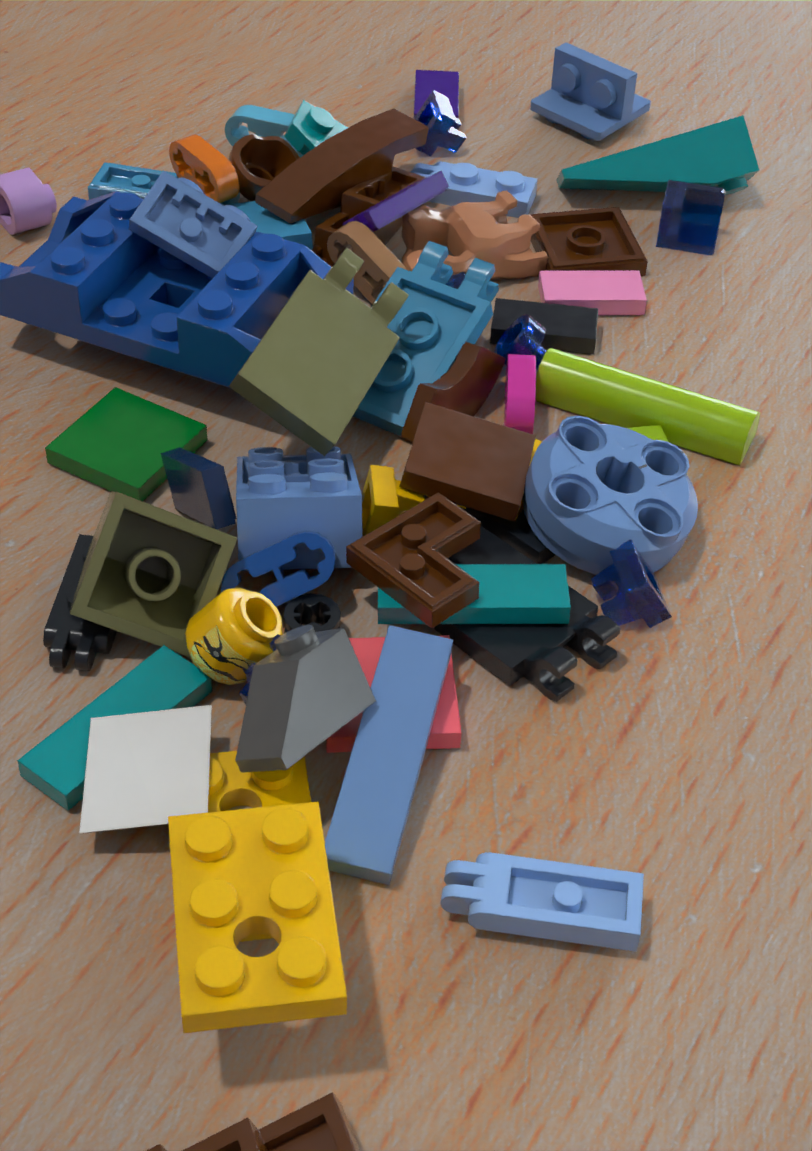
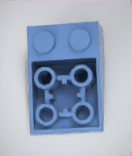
(295, 495)

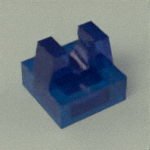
(442, 125)
(634, 586)

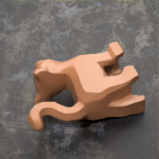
(475, 232)

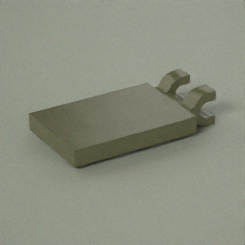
(321, 355)

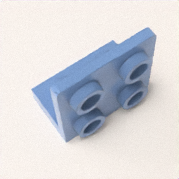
(191, 224)

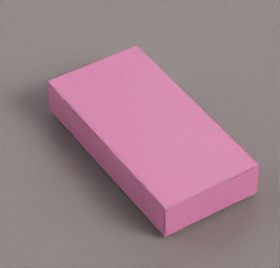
(606, 290)

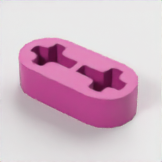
(520, 392)

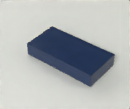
(199, 488)

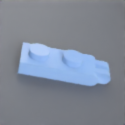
(480, 185)
(547, 899)

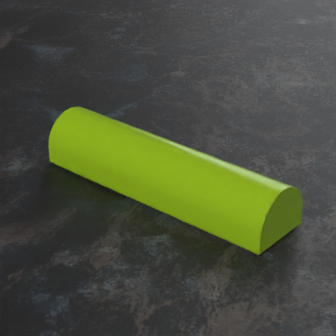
(638, 401)

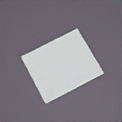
(146, 768)

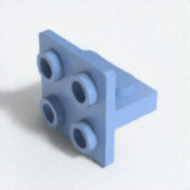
(589, 94)

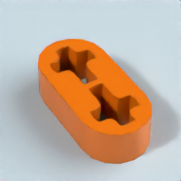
(205, 166)

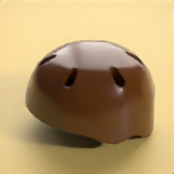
(260, 161)

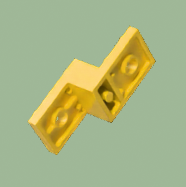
(251, 880)

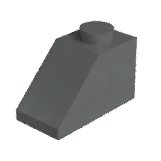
(300, 698)

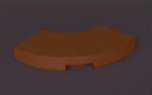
(460, 389)

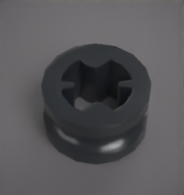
(312, 610)

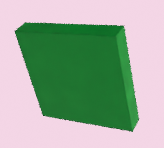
(122, 443)

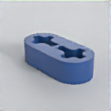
(274, 557)

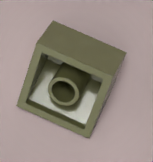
(150, 571)

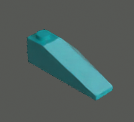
(707, 156)

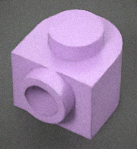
(25, 201)

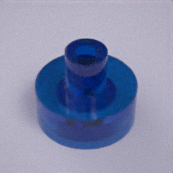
(522, 338)

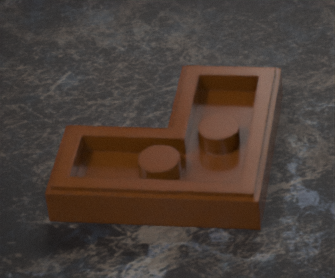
(411, 559)

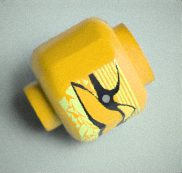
(232, 634)

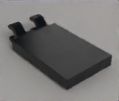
(532, 649)

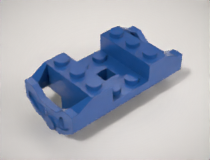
(140, 301)

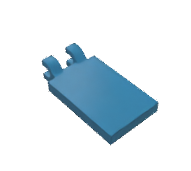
(431, 332)

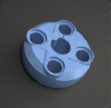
(605, 486)

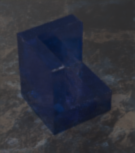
(690, 217)

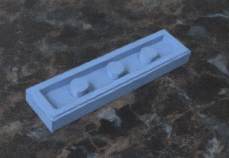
(387, 755)

